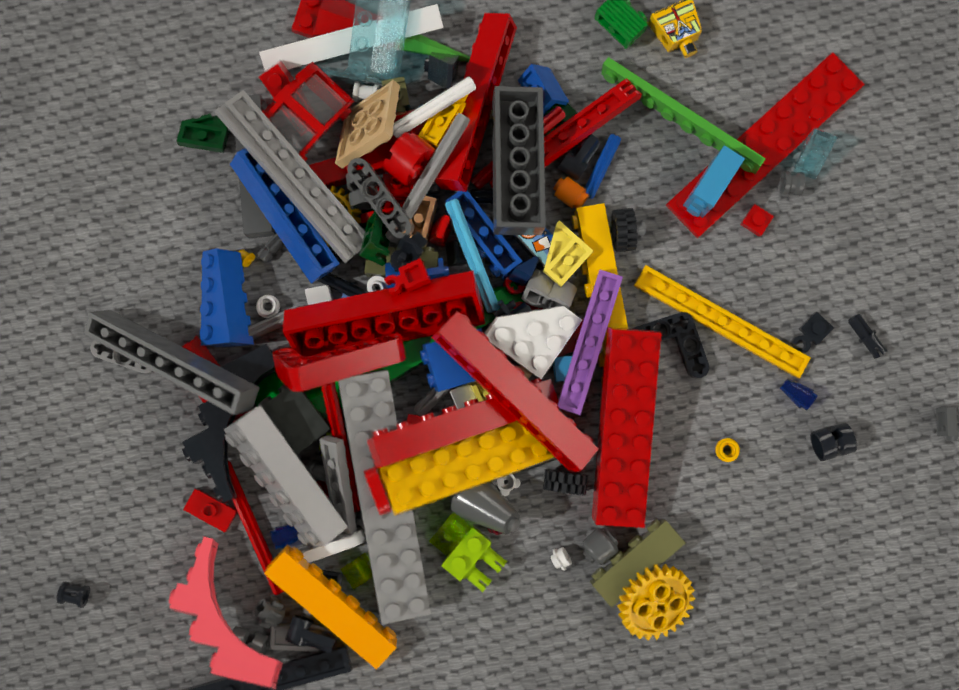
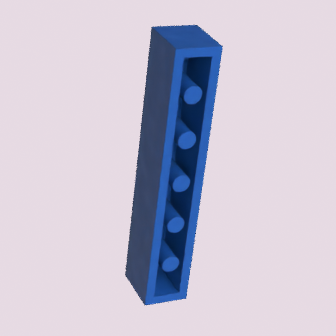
(288, 222)

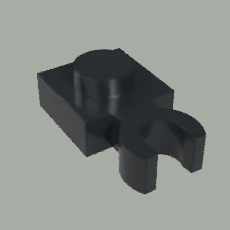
(813, 330)

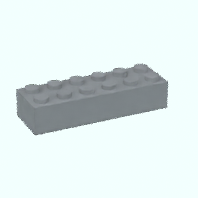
(285, 478)

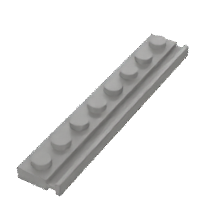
(292, 175)

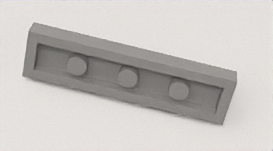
(338, 480)

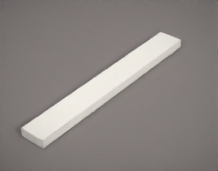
(339, 42)

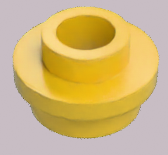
(735, 450)

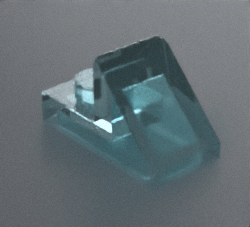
(815, 152)

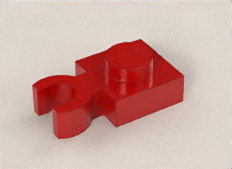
(411, 276)

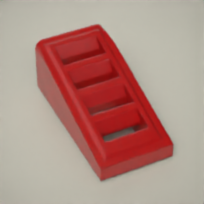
(440, 231)

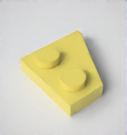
(565, 254)

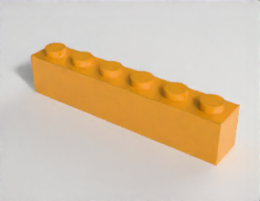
(332, 606)

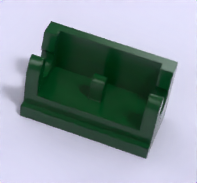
(374, 241)

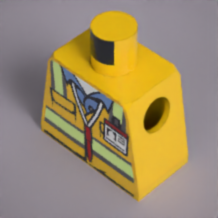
(677, 27)

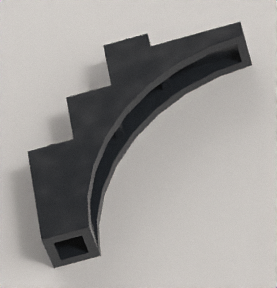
(210, 444)

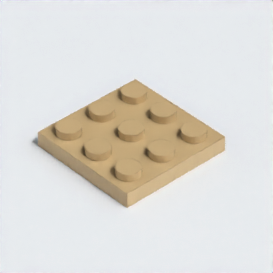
(368, 124)

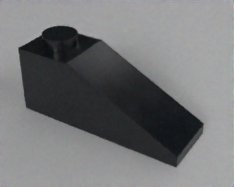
(442, 68)

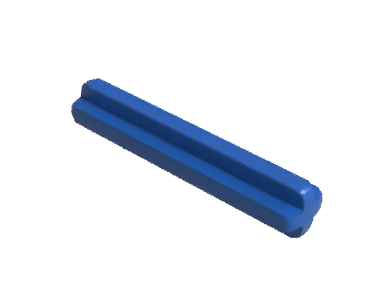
(602, 165)

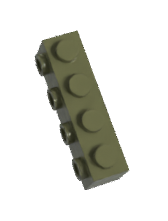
(645, 551)

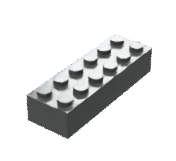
(518, 161)

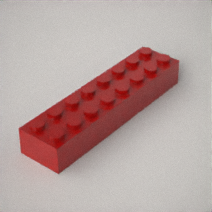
(378, 313)
(626, 427)

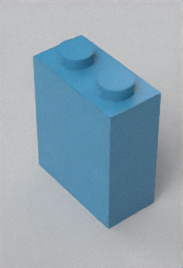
(713, 182)

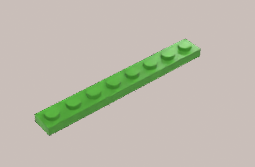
(687, 119)

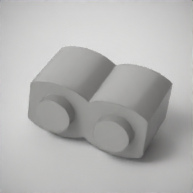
(545, 293)

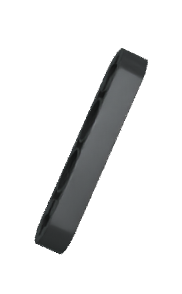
(378, 200)

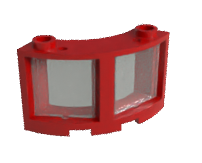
(308, 108)

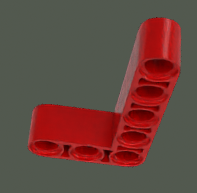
(337, 364)

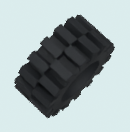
(624, 230)
(565, 482)

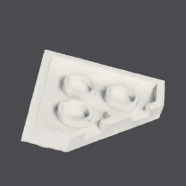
(533, 336)

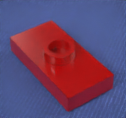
(210, 510)

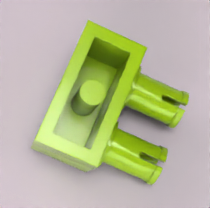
(465, 555)

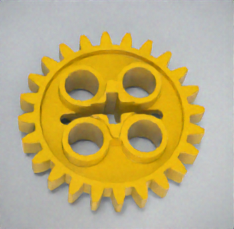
(656, 602)

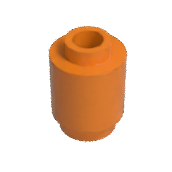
(570, 192)

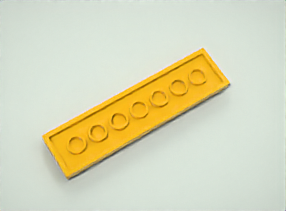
(460, 466)

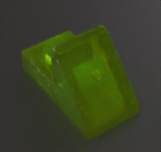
(450, 534)

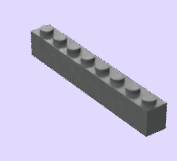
(172, 361)

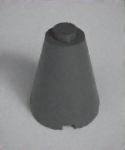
(487, 508)

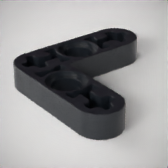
(681, 335)

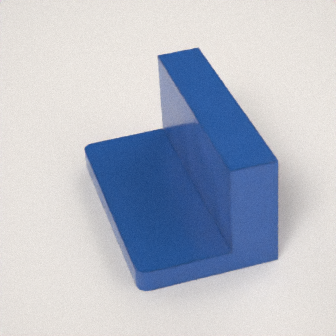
(543, 77)

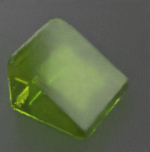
(358, 571)

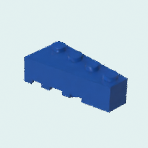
(223, 300)

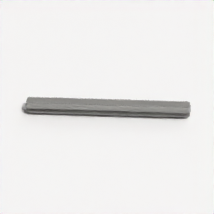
(431, 171)

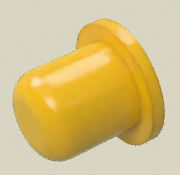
(247, 258)

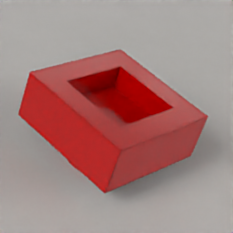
(757, 220)

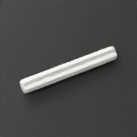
(433, 106)

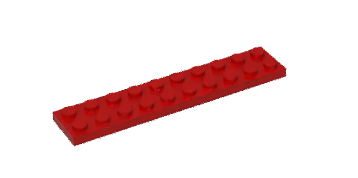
(777, 135)

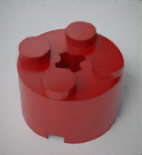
(408, 158)

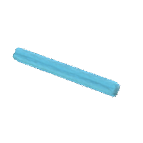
(472, 255)

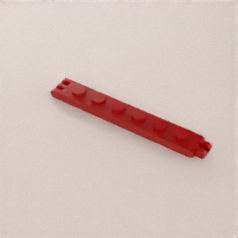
(588, 120)

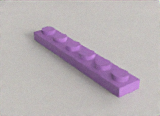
(589, 342)

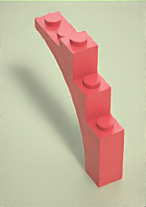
(199, 599)

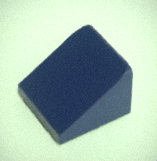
(524, 272)

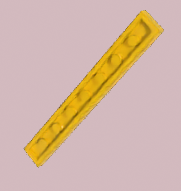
(722, 322)

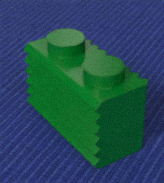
(622, 21)

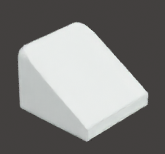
(318, 294)
(462, 394)

